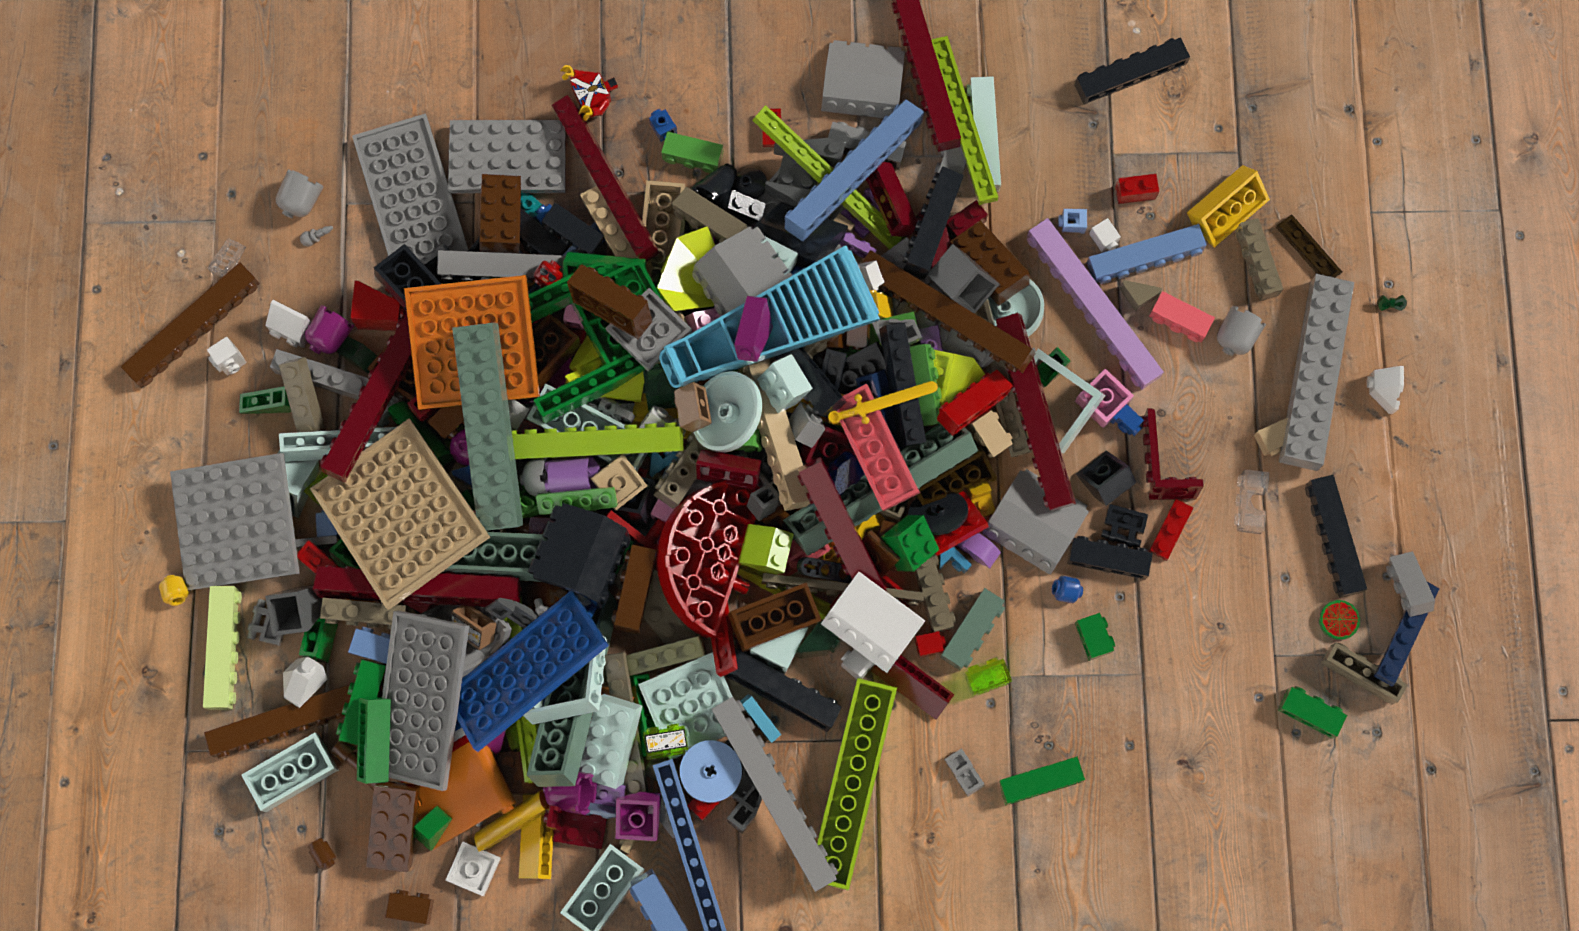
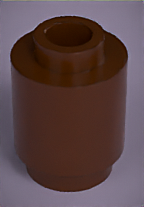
(322, 854)

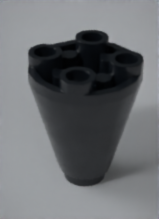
(716, 183)

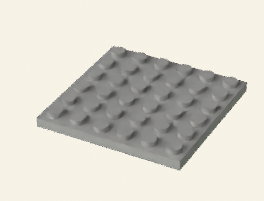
(234, 522)

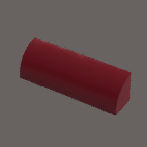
(916, 686)

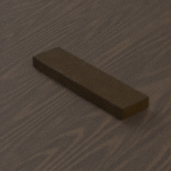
(1308, 247)

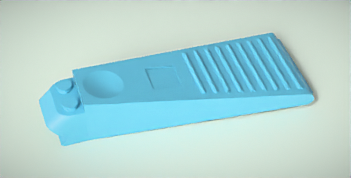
(803, 310)

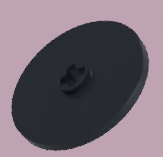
(952, 513)

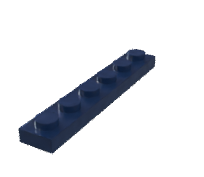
(1401, 645)

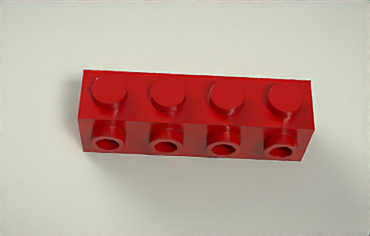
(974, 402)

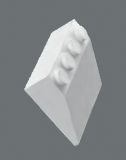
(872, 622)

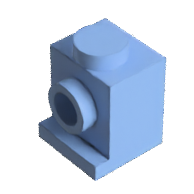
(1078, 216)

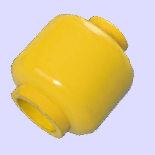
(173, 590)

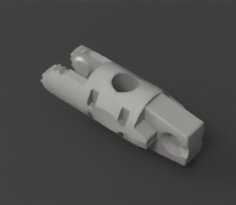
(613, 409)

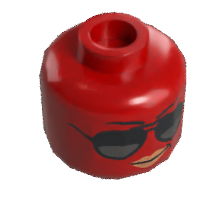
(547, 273)

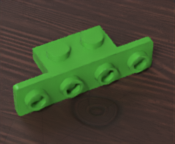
(586, 499)

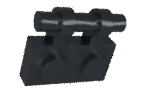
(1127, 520)

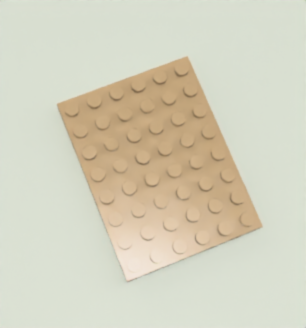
(400, 514)

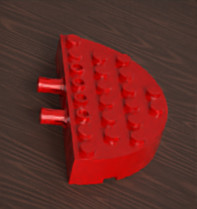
(702, 554)

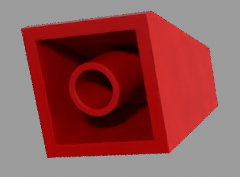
(374, 309)

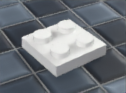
(473, 869)

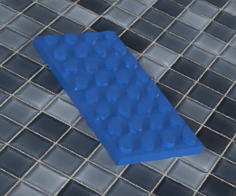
(527, 670)

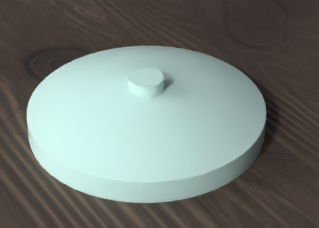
(1027, 302)
(734, 411)

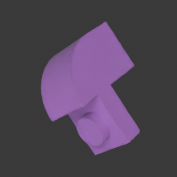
(980, 549)

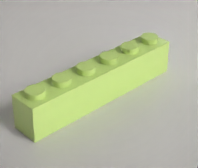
(221, 648)

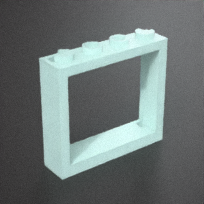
(1090, 407)
(576, 707)

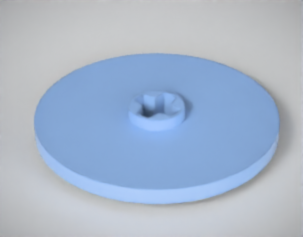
(703, 756)

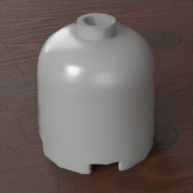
(297, 194)
(1239, 331)

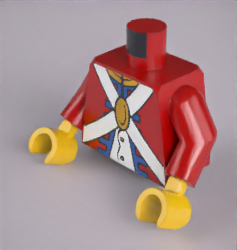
(590, 90)

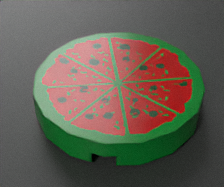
(1339, 620)

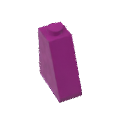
(753, 329)

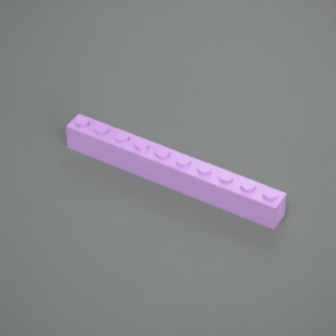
(1094, 304)

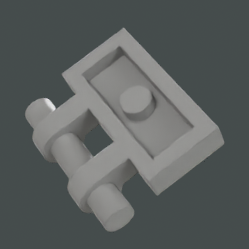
(265, 630)

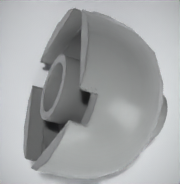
(534, 476)

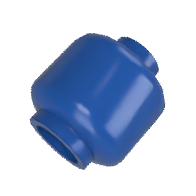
(1067, 589)

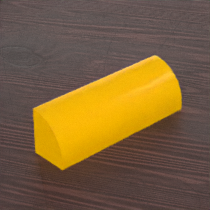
(511, 821)
(536, 849)

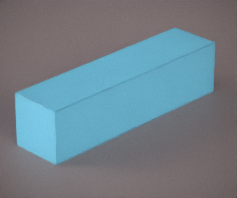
(760, 718)

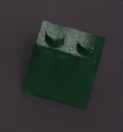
(658, 389)
(818, 643)

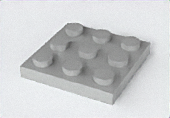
(663, 330)

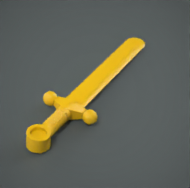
(882, 402)

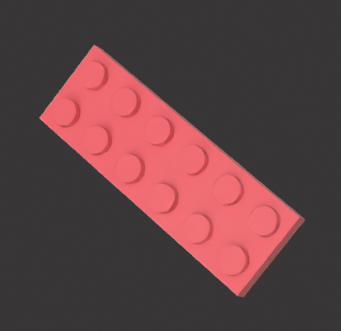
(878, 453)

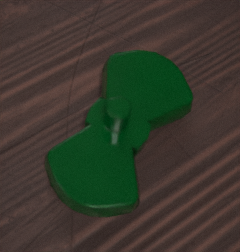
(1398, 303)

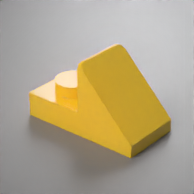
(982, 499)

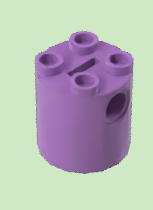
(571, 473)

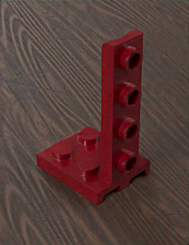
(1170, 487)
(576, 828)

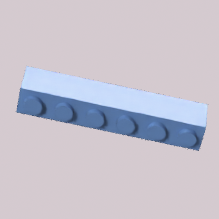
(1146, 253)

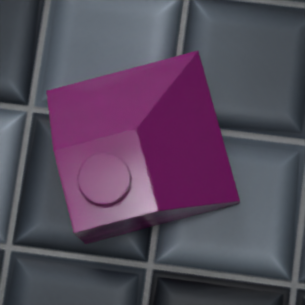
(638, 816)

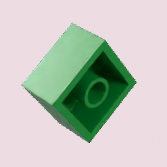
(911, 542)

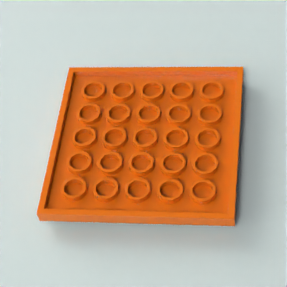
(439, 308)

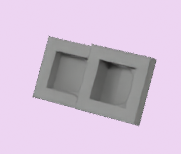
(964, 772)

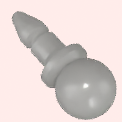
(308, 238)

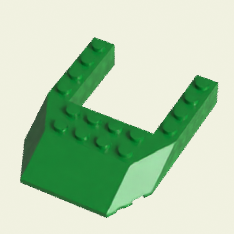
(617, 361)

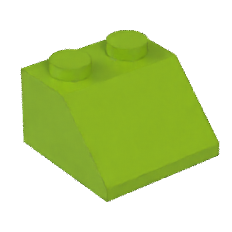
(766, 549)

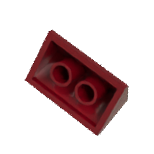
(724, 467)

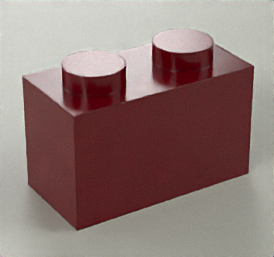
(965, 219)

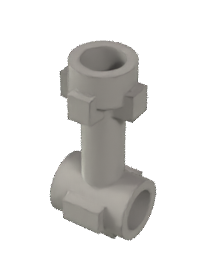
(395, 399)

